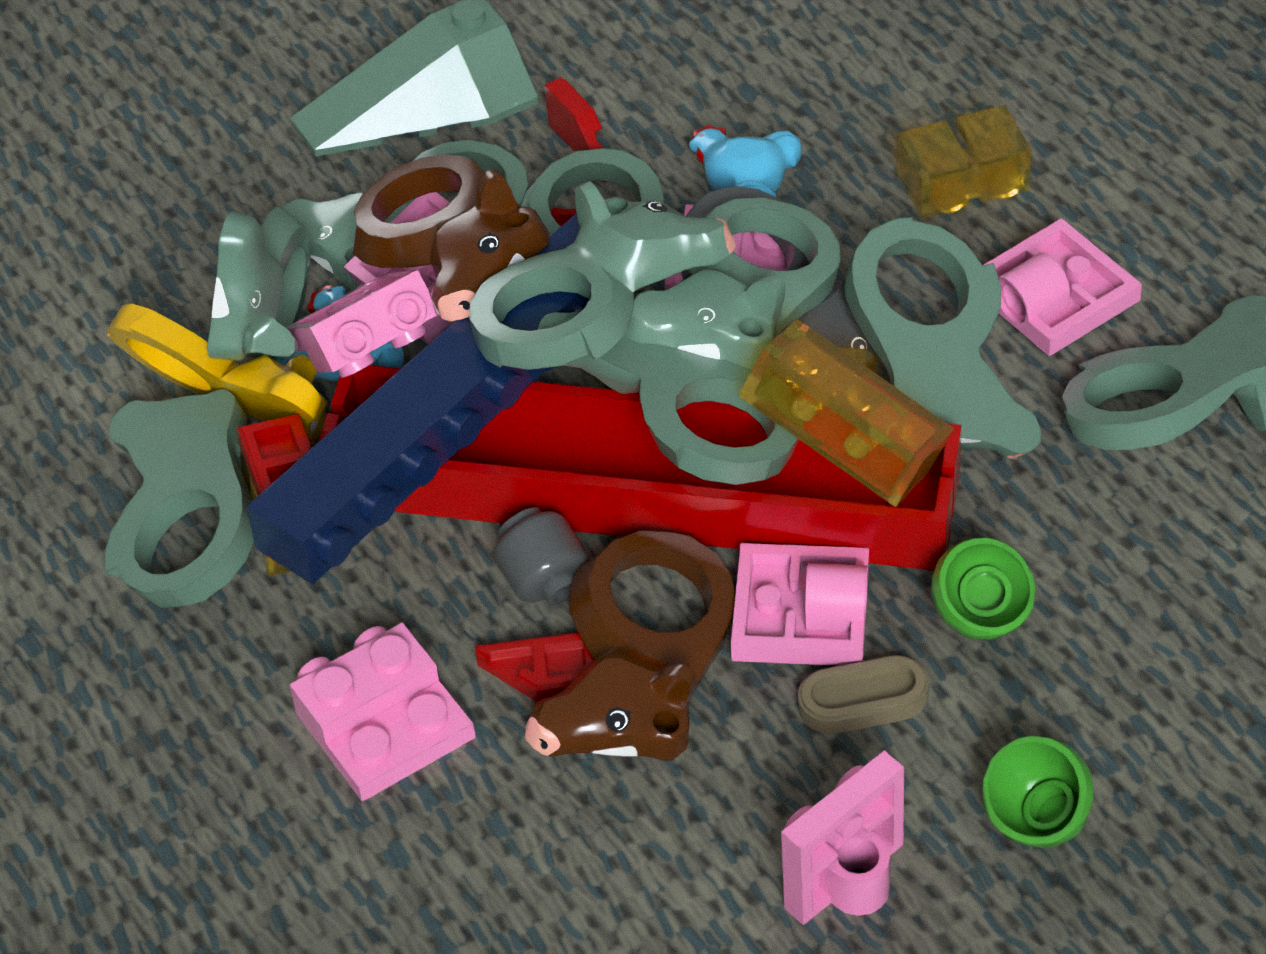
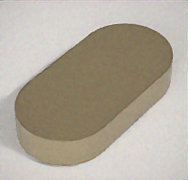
(863, 694)

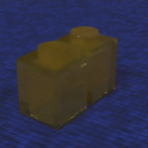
(945, 177)

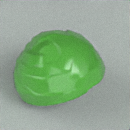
(982, 589)
(1038, 792)

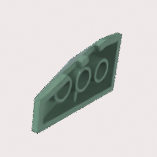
(435, 75)

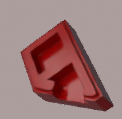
(571, 116)

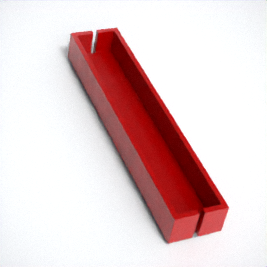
(602, 470)

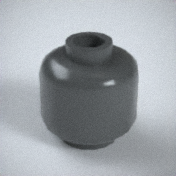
(539, 555)

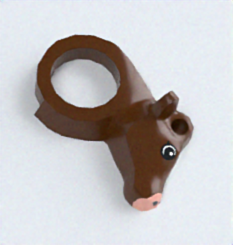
(463, 242)
(640, 679)

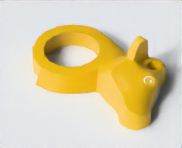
(181, 356)

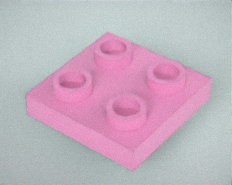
(1061, 287)
(800, 604)
(841, 833)

